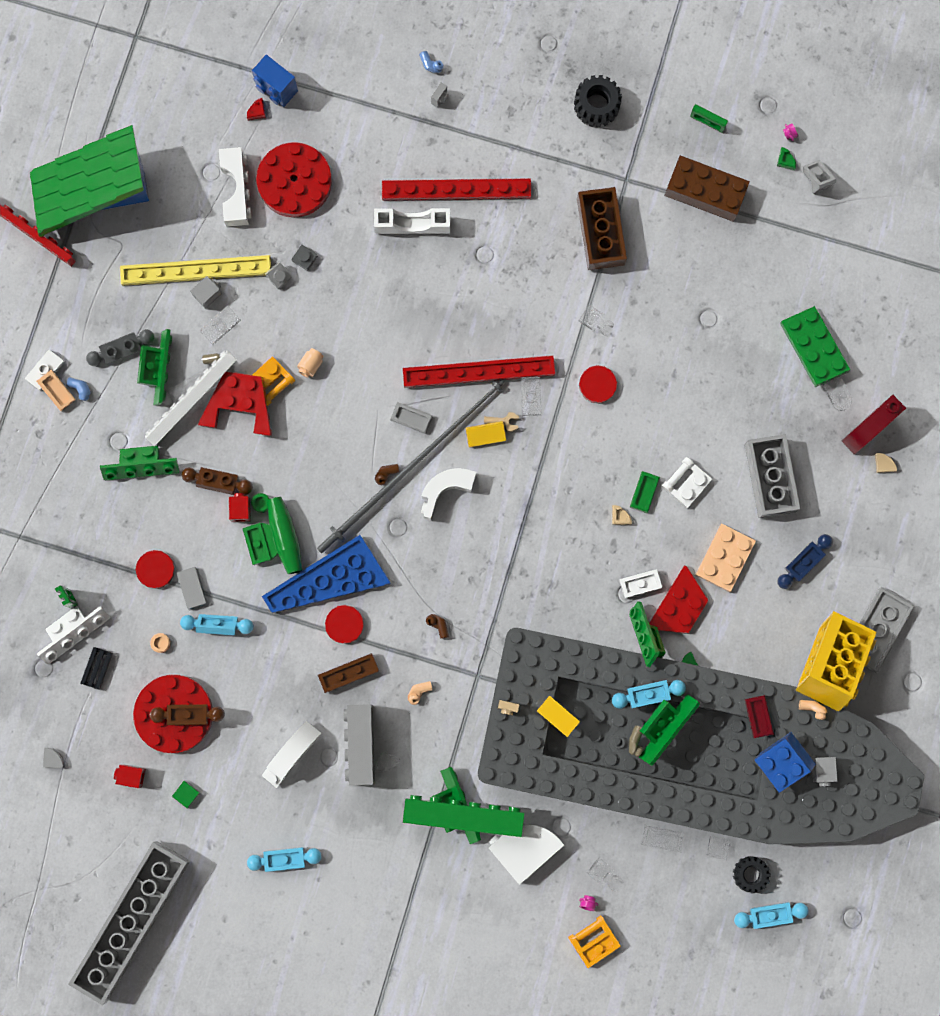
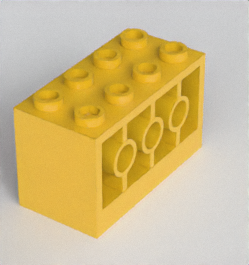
(837, 661)

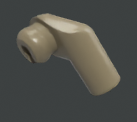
(634, 739)

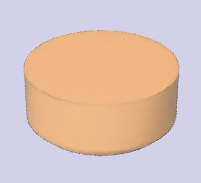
(160, 643)

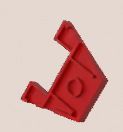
(240, 394)

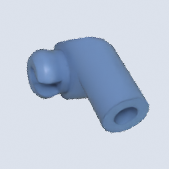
(432, 66)
(81, 387)

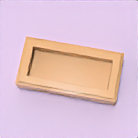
(56, 390)

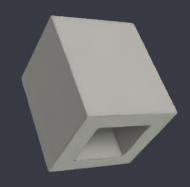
(206, 291)
(824, 771)

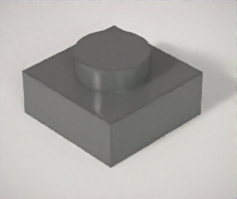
(304, 257)

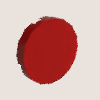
(597, 384)
(155, 569)
(344, 624)

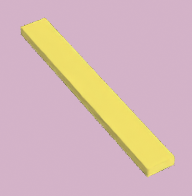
(194, 270)

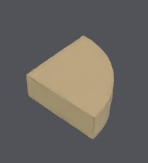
(884, 463)
(620, 516)

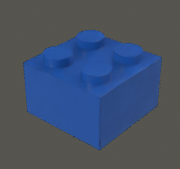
(274, 81)
(785, 762)

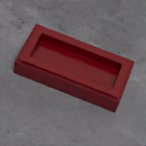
(759, 716)

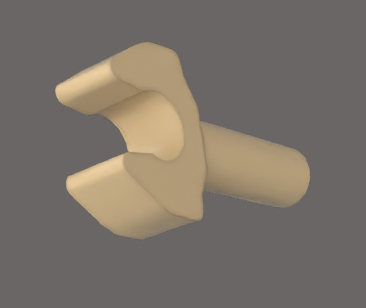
(509, 428)

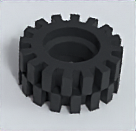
(762, 880)

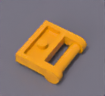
(271, 372)
(599, 946)

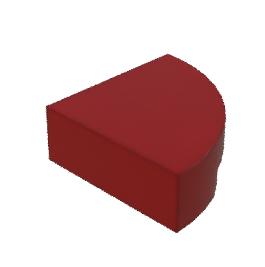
(256, 110)

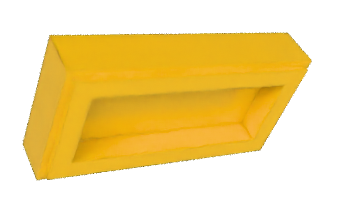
(485, 434)
(558, 716)

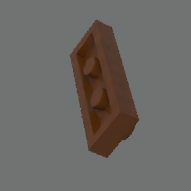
(348, 673)

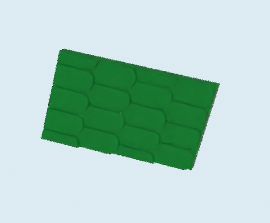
(88, 180)

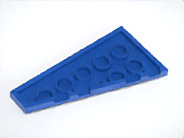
(340, 573)

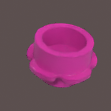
(790, 132)
(588, 903)

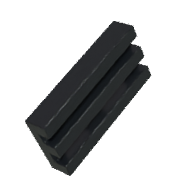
(96, 667)

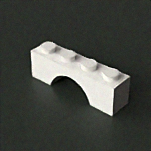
(235, 209)
(395, 222)

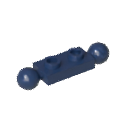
(805, 561)

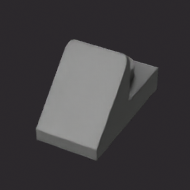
(819, 176)

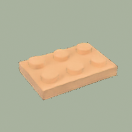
(725, 557)

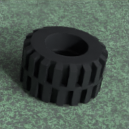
(601, 87)

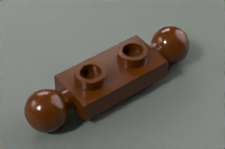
(217, 480)
(187, 714)

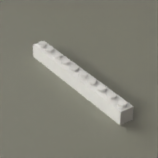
(193, 394)

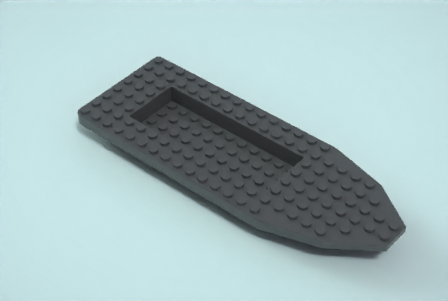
(708, 769)

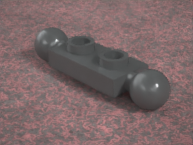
(120, 347)

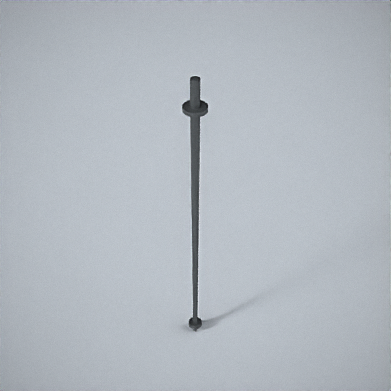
(337, 534)

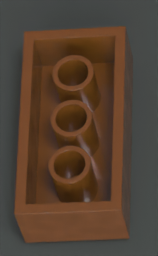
(707, 188)
(601, 228)

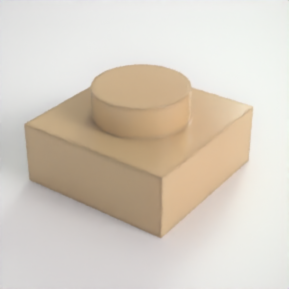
(508, 707)

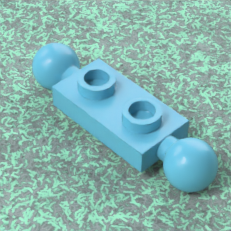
(216, 624)
(648, 694)
(284, 859)
(771, 915)

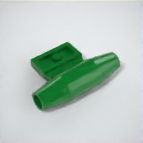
(275, 538)

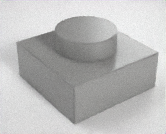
(440, 95)
(278, 275)

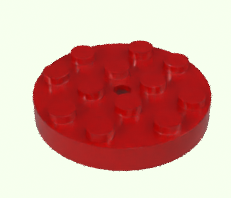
(296, 197)
(170, 691)

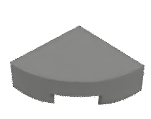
(52, 759)

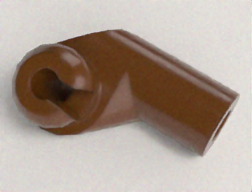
(384, 472)
(438, 623)

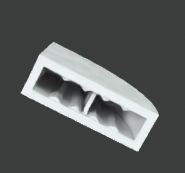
(527, 853)

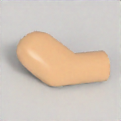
(417, 691)
(813, 706)

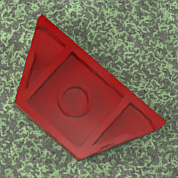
(680, 605)

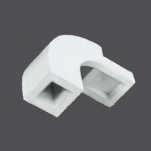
(447, 480)
(291, 753)

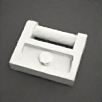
(691, 487)

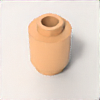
(310, 363)

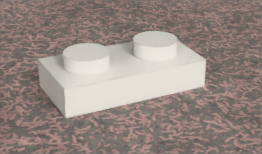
(640, 583)

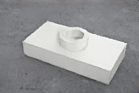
(46, 363)

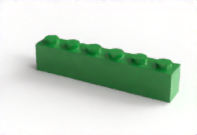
(463, 817)

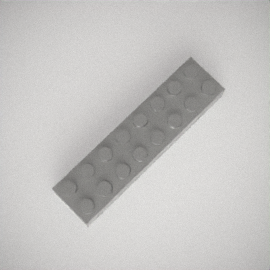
(129, 923)

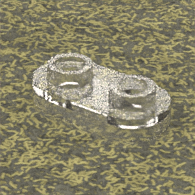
(838, 392)

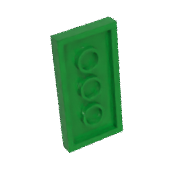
(815, 346)

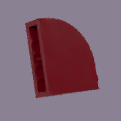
(873, 424)

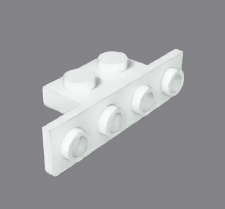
(70, 630)

